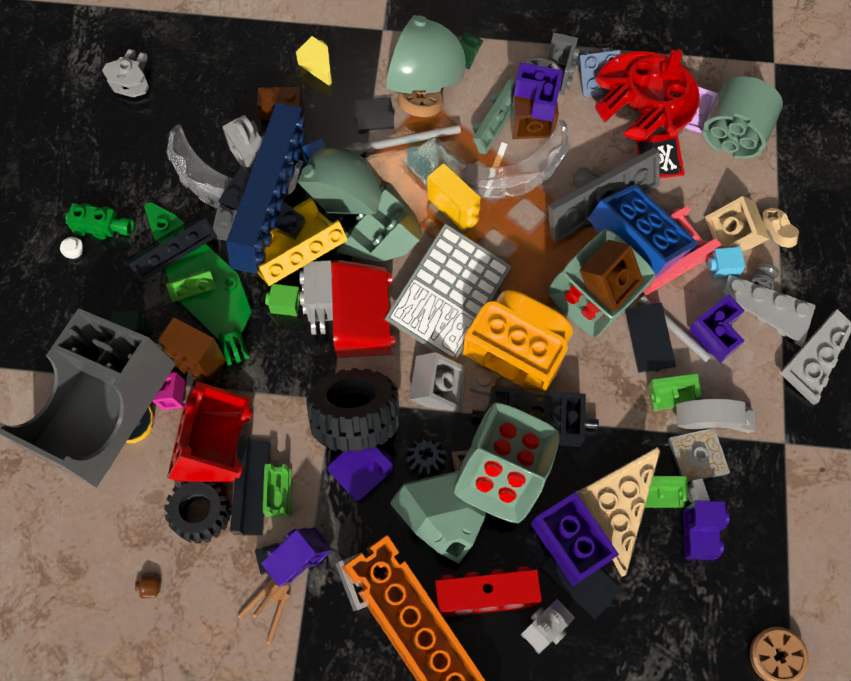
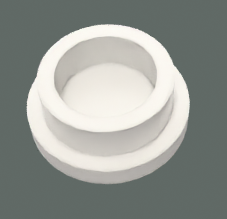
(71, 247)

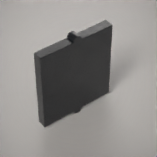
(374, 114)

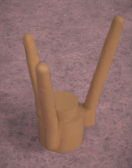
(271, 592)

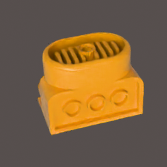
(519, 340)

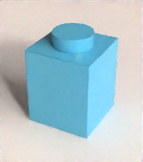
(726, 262)

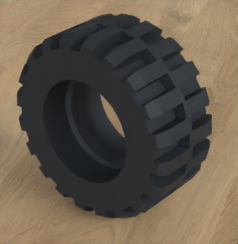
(353, 409)

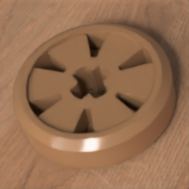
(421, 104)
(784, 640)

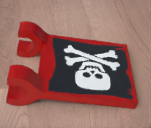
(670, 154)

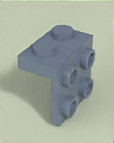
(590, 65)

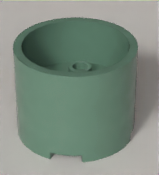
(742, 117)

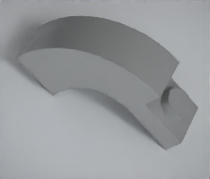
(716, 414)

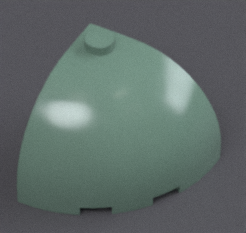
(426, 58)
(342, 181)

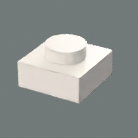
(697, 491)

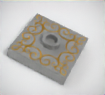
(699, 455)

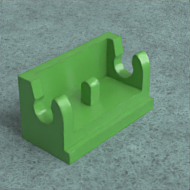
(669, 391)
(277, 491)
(667, 492)

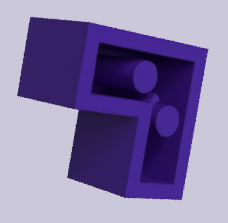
(542, 86)
(715, 328)
(702, 529)
(298, 552)

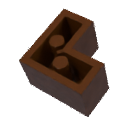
(270, 96)

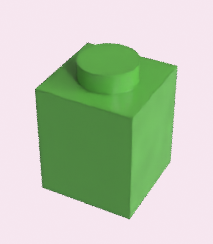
(283, 299)

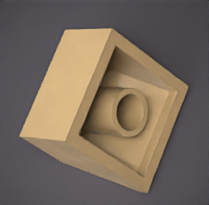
(738, 225)

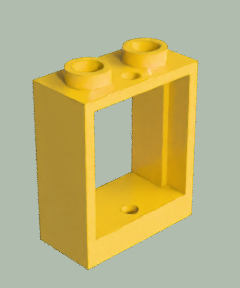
(453, 197)

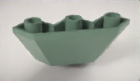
(387, 233)
(439, 514)

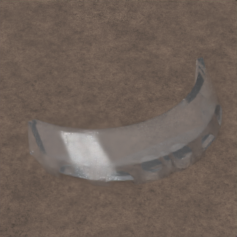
(199, 176)
(514, 178)

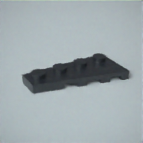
(289, 220)

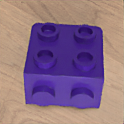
(361, 470)

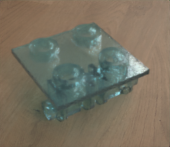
(422, 160)

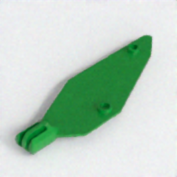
(220, 310)

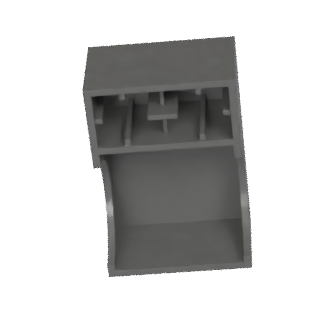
(98, 396)

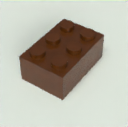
(192, 351)

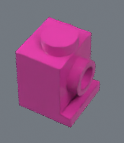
(171, 393)

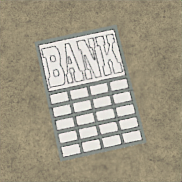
(447, 292)

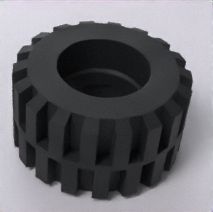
(211, 524)

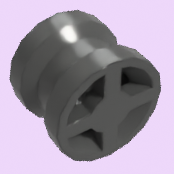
(765, 275)

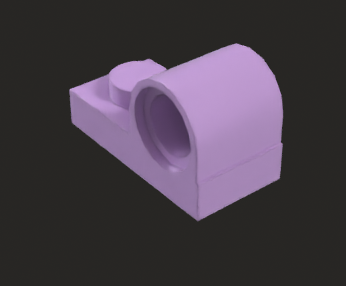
(706, 102)

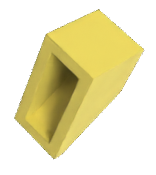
(315, 59)

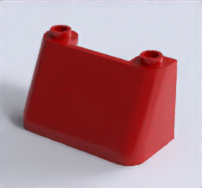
(360, 309)
(209, 436)

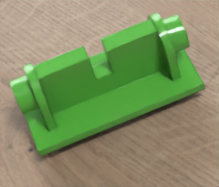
(190, 286)

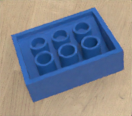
(644, 227)

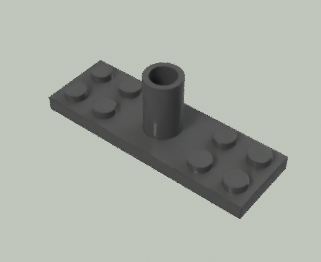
(572, 211)

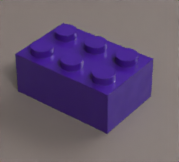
(574, 539)

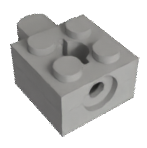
(243, 141)
(317, 294)

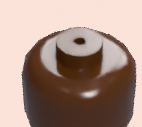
(148, 585)

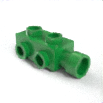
(85, 217)

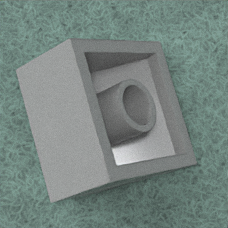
(438, 382)

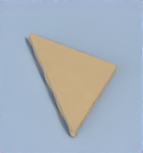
(619, 504)

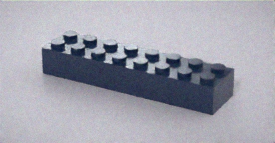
(265, 189)

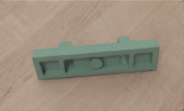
(489, 129)

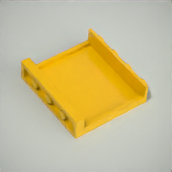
(313, 241)

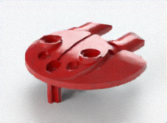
(653, 85)

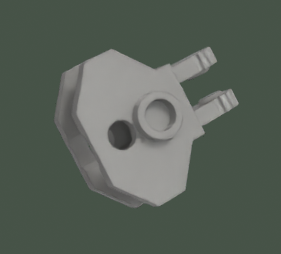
(127, 74)
(548, 626)

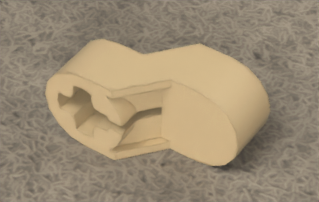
(780, 227)

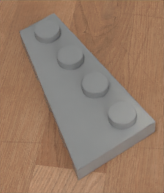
(779, 310)
(814, 361)

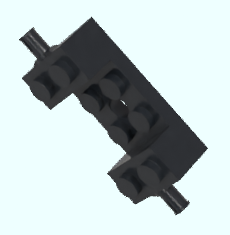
(560, 409)

